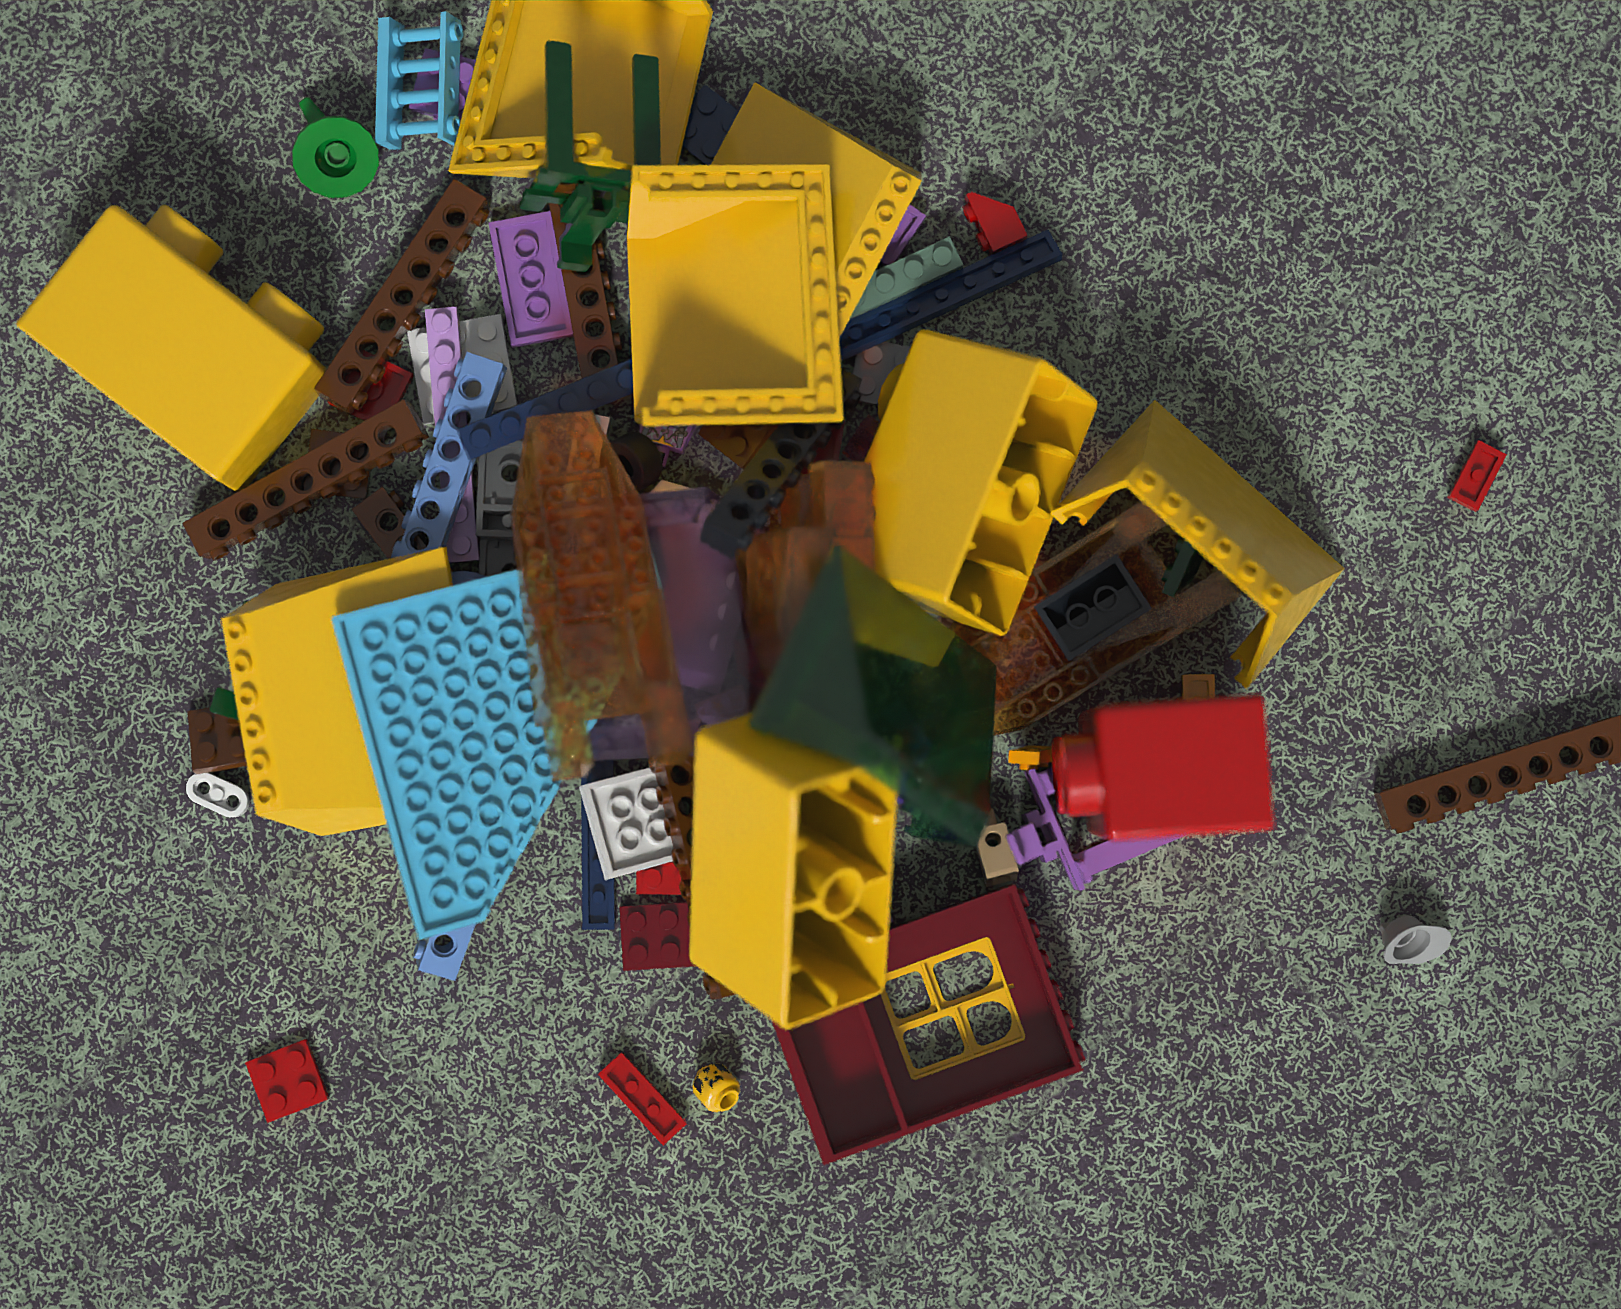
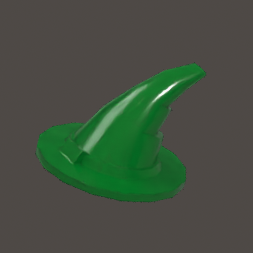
(333, 153)

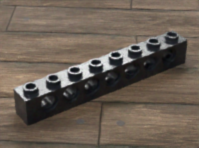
(769, 475)

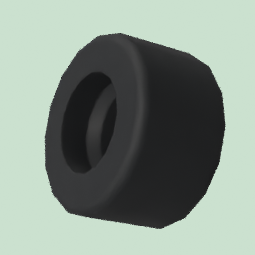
(638, 458)

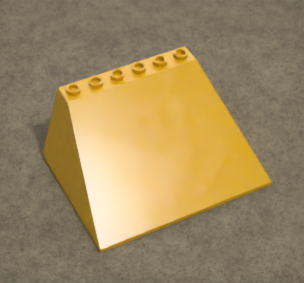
(505, 103)
(866, 184)
(733, 295)
(1218, 517)
(295, 696)

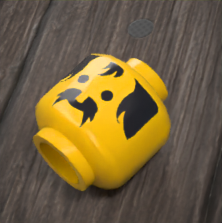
(716, 1087)

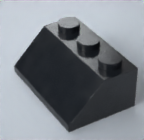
(1092, 607)

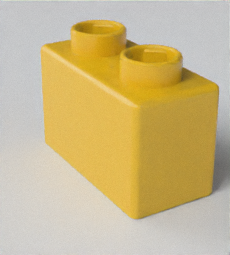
(179, 346)
(968, 473)
(788, 873)

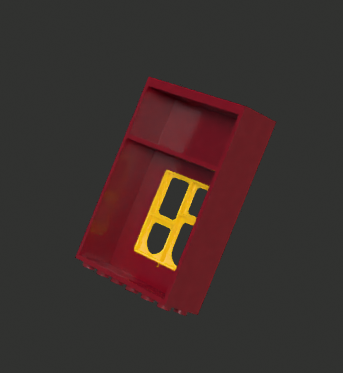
(855, 1063)

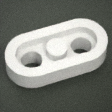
(218, 795)

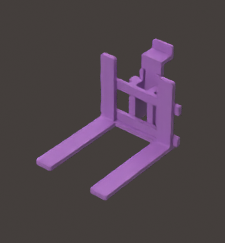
(1080, 866)

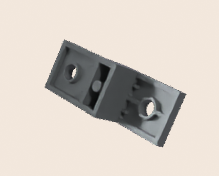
(495, 508)

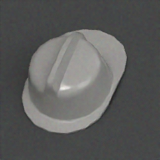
(1412, 942)

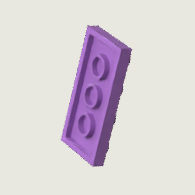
(530, 279)

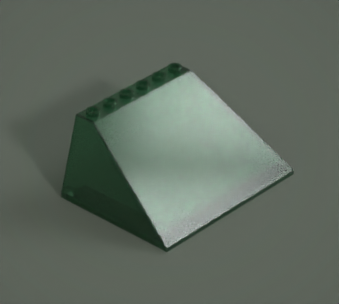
(892, 695)

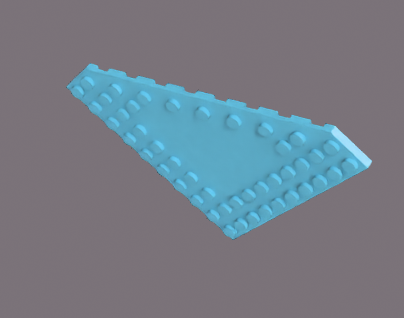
(450, 740)

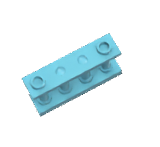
(392, 69)

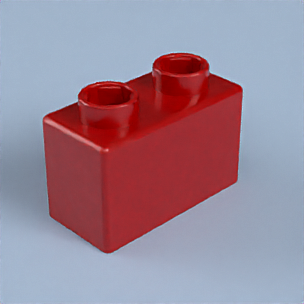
(1167, 768)

